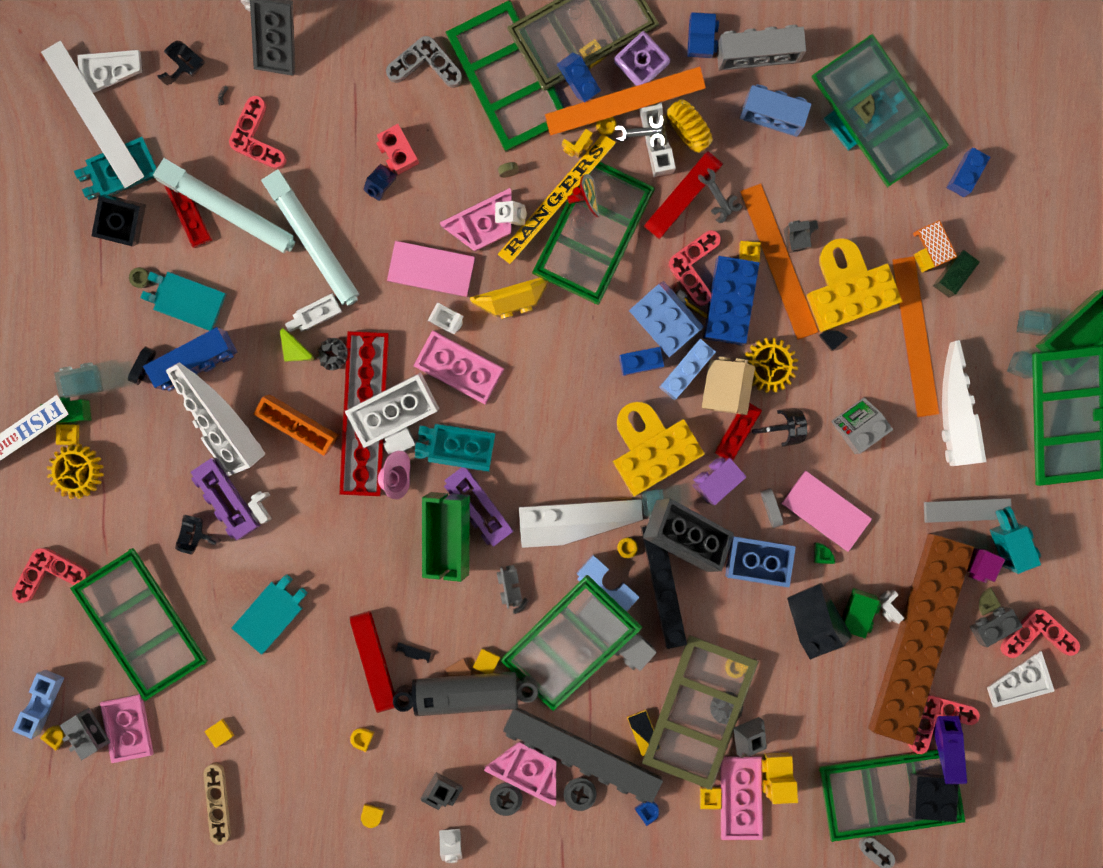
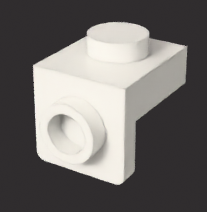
(510, 212)
(446, 318)
(258, 512)
(890, 612)
(450, 845)

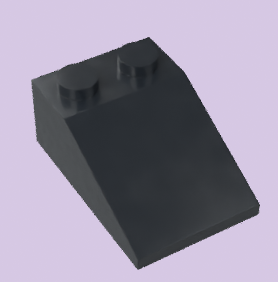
(818, 621)

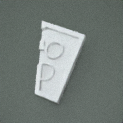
(109, 68)
(1022, 682)

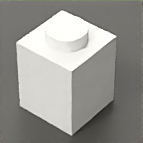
(399, 441)

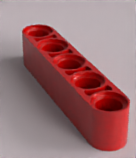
(682, 196)
(373, 661)

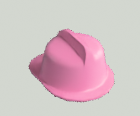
(395, 475)

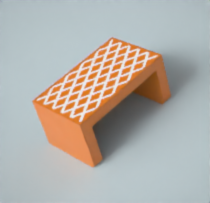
(937, 243)

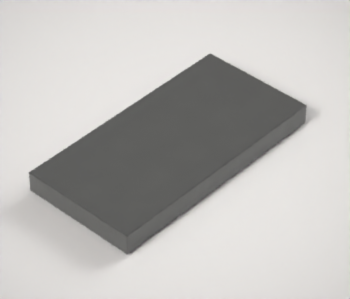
(273, 36)

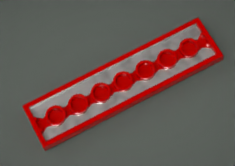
(363, 379)

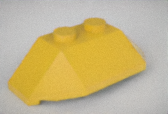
(511, 299)

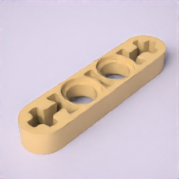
(220, 803)

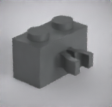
(84, 734)

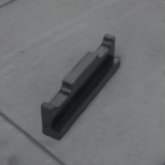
(413, 652)

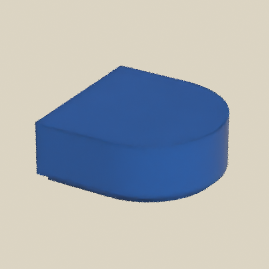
(648, 812)

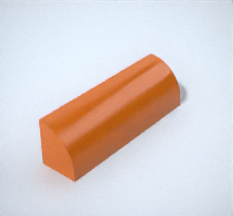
(296, 424)

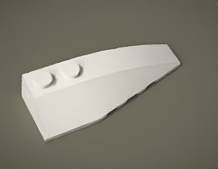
(960, 425)
(221, 427)
(572, 522)

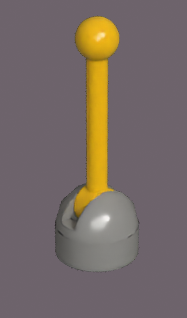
(684, 298)

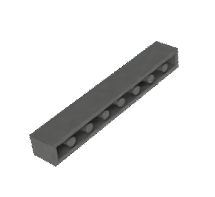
(582, 754)

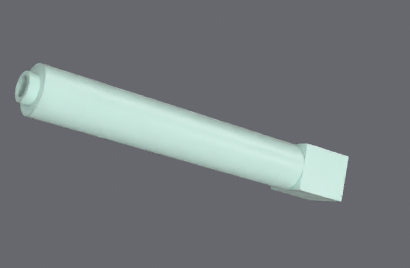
(182, 182)
(310, 237)

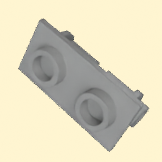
(510, 594)

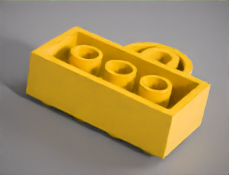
(852, 290)
(655, 450)

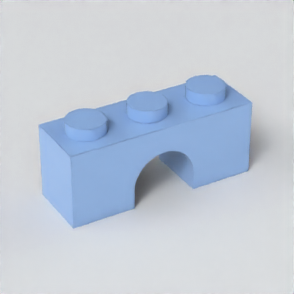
(687, 369)
(596, 569)
(44, 692)

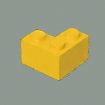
(779, 782)

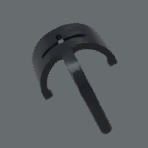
(179, 48)
(799, 418)
(184, 539)

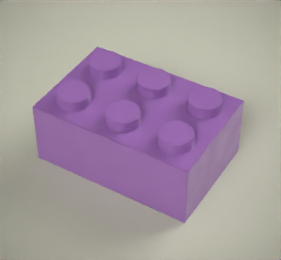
(718, 480)

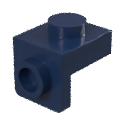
(379, 182)

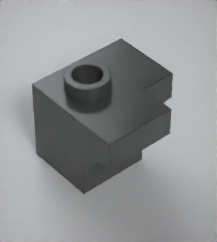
(798, 235)
(750, 737)
(441, 792)

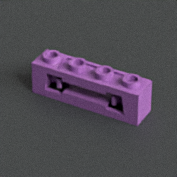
(222, 512)
(476, 519)

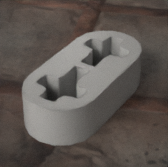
(771, 508)
(879, 848)

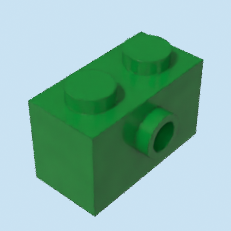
(77, 411)
(860, 612)

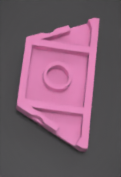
(477, 224)
(527, 770)

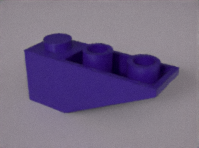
(951, 749)

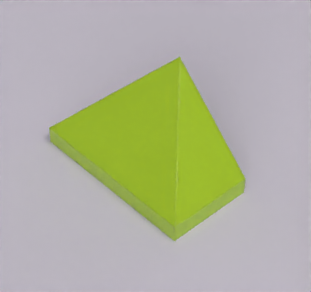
(293, 349)

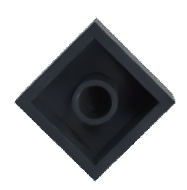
(118, 220)
(932, 798)

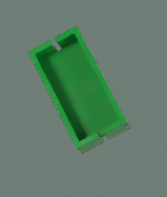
(1079, 328)
(445, 536)

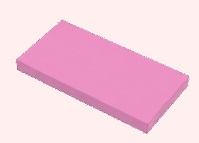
(431, 269)
(458, 367)
(826, 511)
(741, 798)

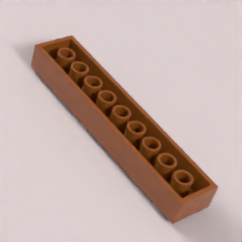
(920, 639)

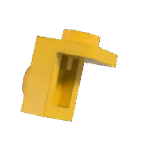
(583, 143)

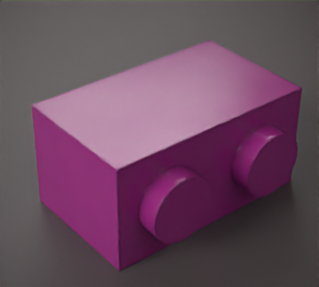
(984, 566)

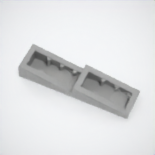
(964, 510)

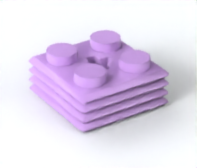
(642, 47)

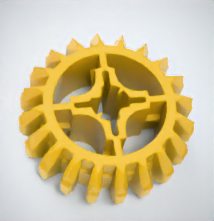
(689, 125)
(780, 366)
(66, 458)

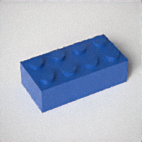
(731, 300)
(196, 355)

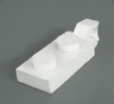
(314, 314)

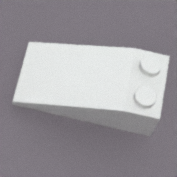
(392, 410)

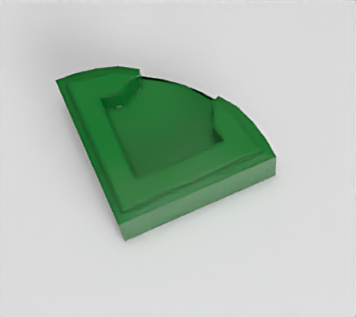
(823, 554)

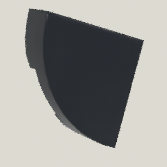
(832, 338)

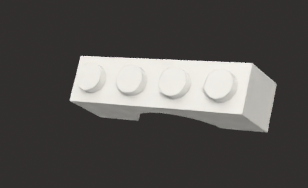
(660, 155)

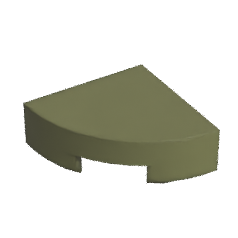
(866, 109)
(988, 602)

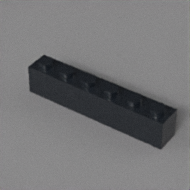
(665, 594)

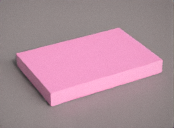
(126, 728)

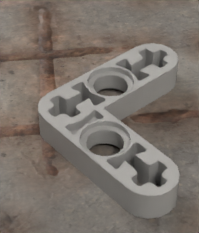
(422, 56)

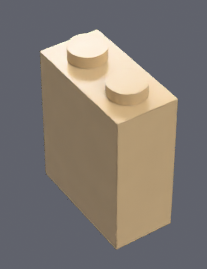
(728, 385)

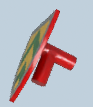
(586, 193)

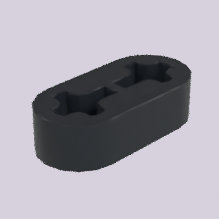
(138, 372)

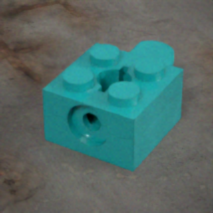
(1014, 543)

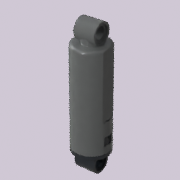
(465, 694)

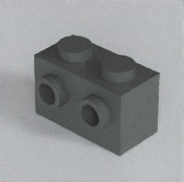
(996, 626)

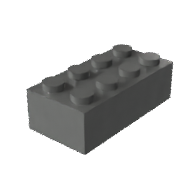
(688, 535)

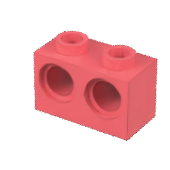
(401, 147)

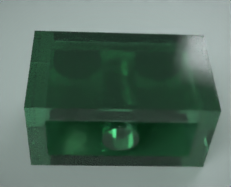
(956, 273)

